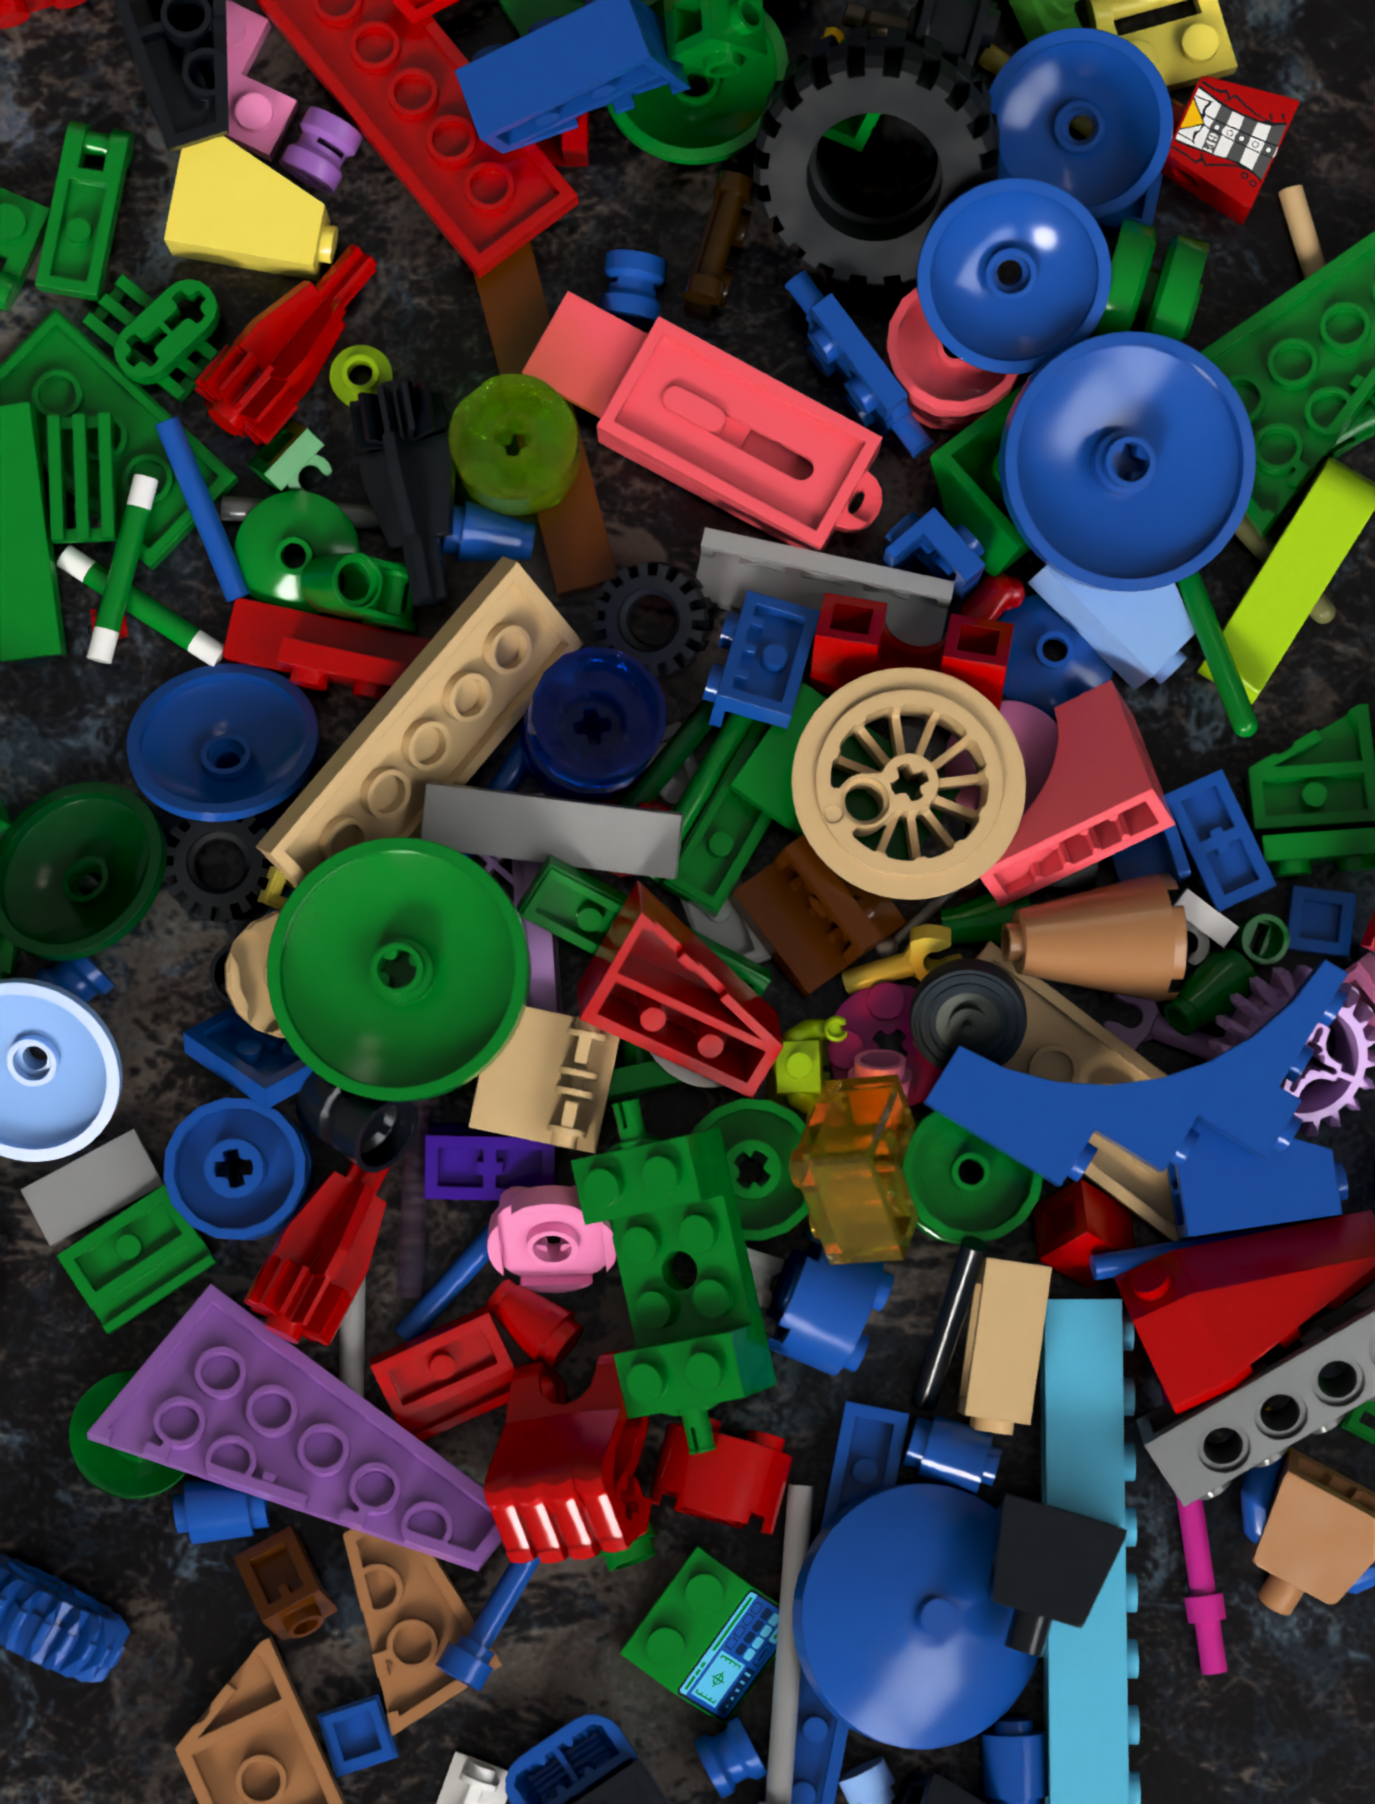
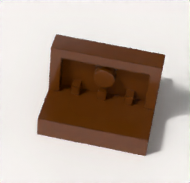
(812, 916)

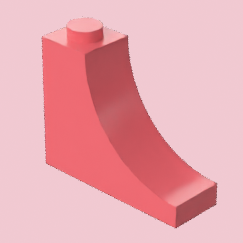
(1093, 802)

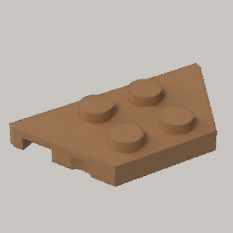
(257, 1742)

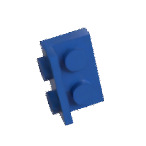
(764, 660)

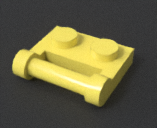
(1179, 48)

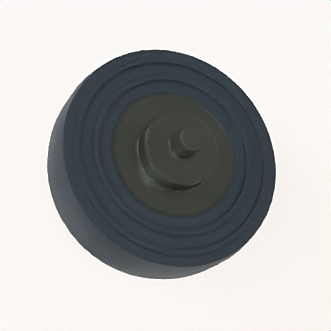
(968, 1007)

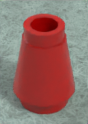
(536, 1323)

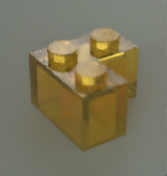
(854, 1171)

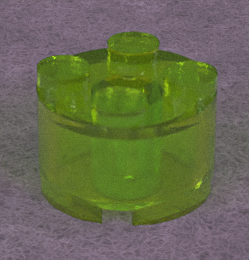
(489, 419)

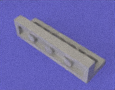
(802, 576)

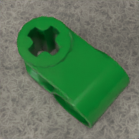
(373, 592)

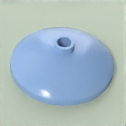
(60, 1101)

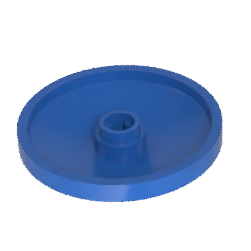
(1127, 461)
(902, 1620)

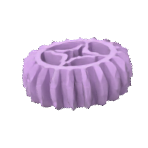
(1337, 1075)

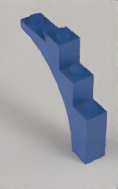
(1235, 1093)

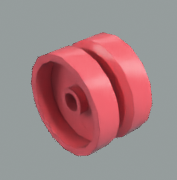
(939, 388)

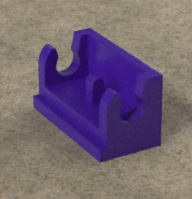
(482, 1163)

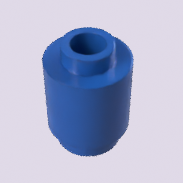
(952, 1454)
(217, 1512)
(1015, 1762)

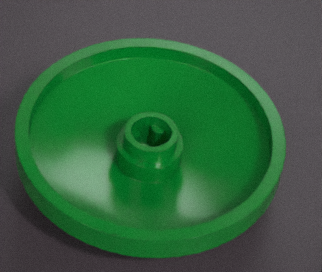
(398, 969)

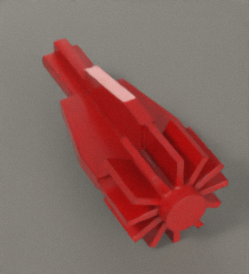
(281, 352)
(320, 1258)

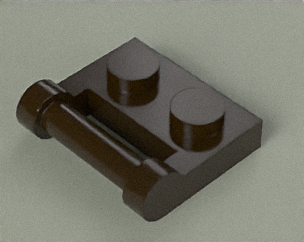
(725, 227)

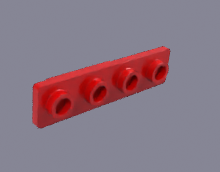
(319, 648)

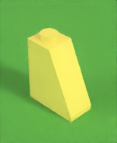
(246, 214)

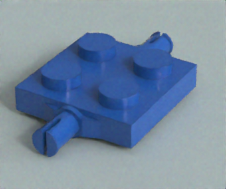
(843, 350)

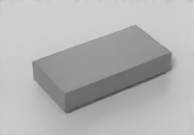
(93, 1187)

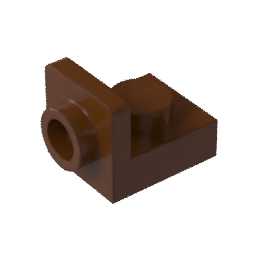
(285, 1585)

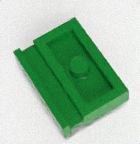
(136, 1259)

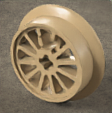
(940, 702)

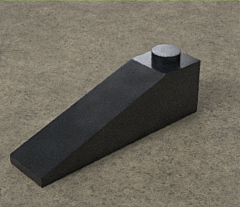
(180, 64)

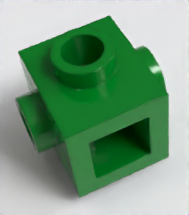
(715, 34)

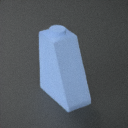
(1130, 630)

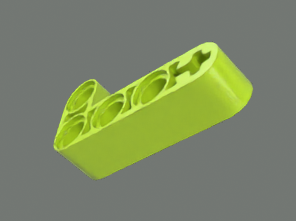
(1296, 572)

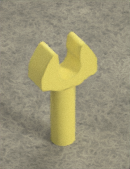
(910, 963)

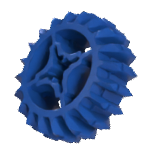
(57, 1623)

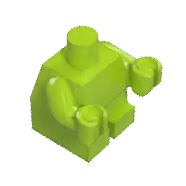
(798, 1069)

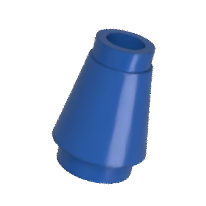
(487, 535)

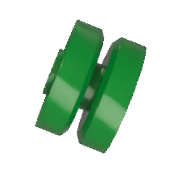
(1149, 297)
(769, 1135)
(947, 1205)

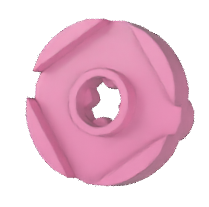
(520, 1242)

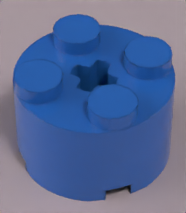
(825, 1308)

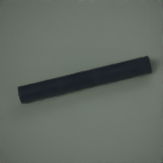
(949, 1323)

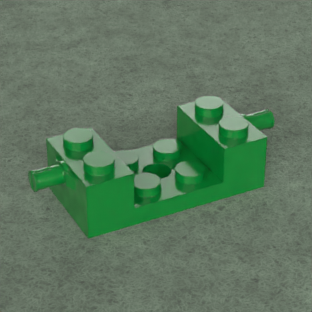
(694, 1340)

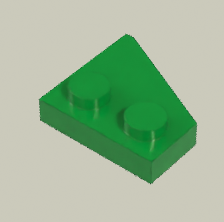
(1317, 782)

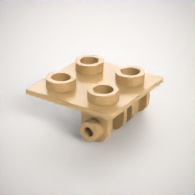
(548, 1082)

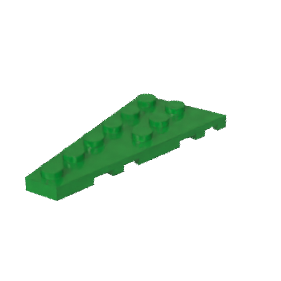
(1303, 374)

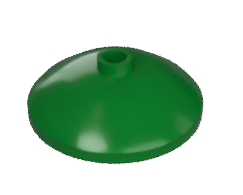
(707, 125)

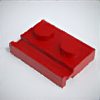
(446, 1375)

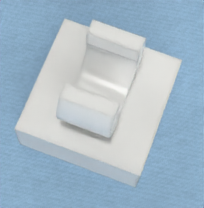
(1204, 923)

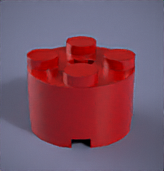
(727, 1483)

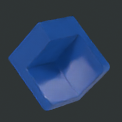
(1152, 855)

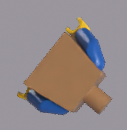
(1308, 1531)

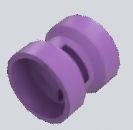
(321, 150)

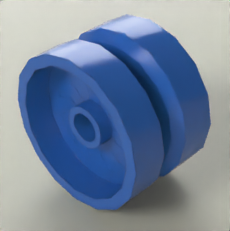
(201, 1162)

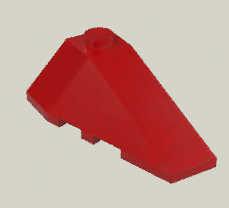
(1231, 1300)

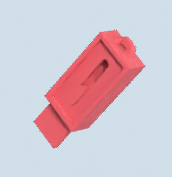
(713, 424)

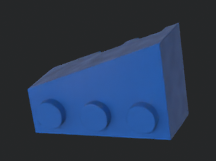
(567, 69)

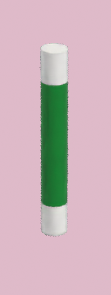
(122, 569)
(145, 608)

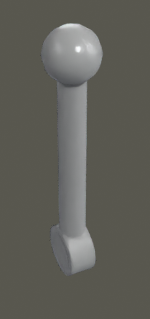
(891, 945)

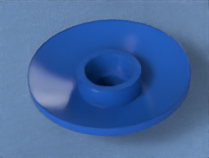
(1035, 678)

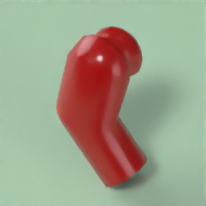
(994, 597)

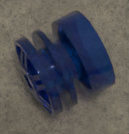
(615, 699)

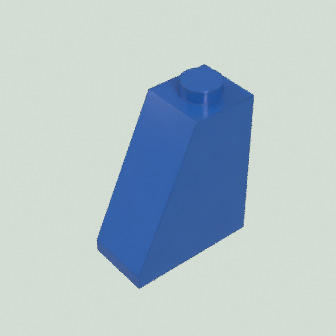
(1232, 1189)

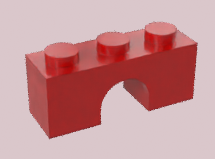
(856, 642)

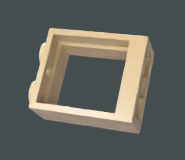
(1003, 1345)

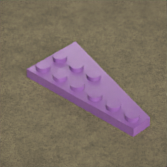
(275, 1424)

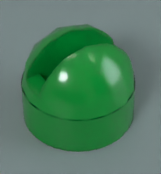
(1270, 944)

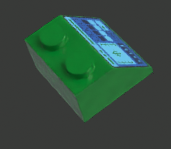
(707, 1634)

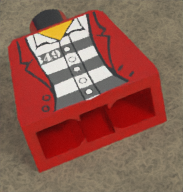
(1227, 143)

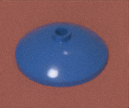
(1091, 77)
(1059, 281)
(217, 721)

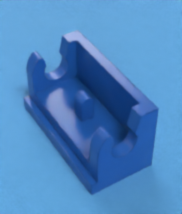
(1219, 841)

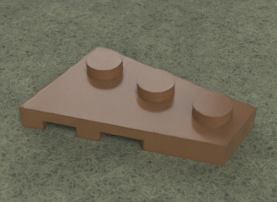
(409, 1619)

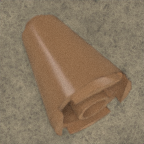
(1104, 939)

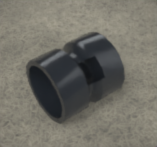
(360, 1128)

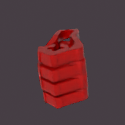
(567, 1468)

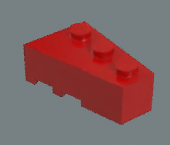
(678, 998)

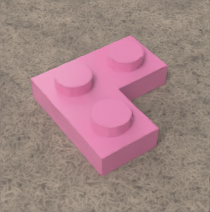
(255, 111)

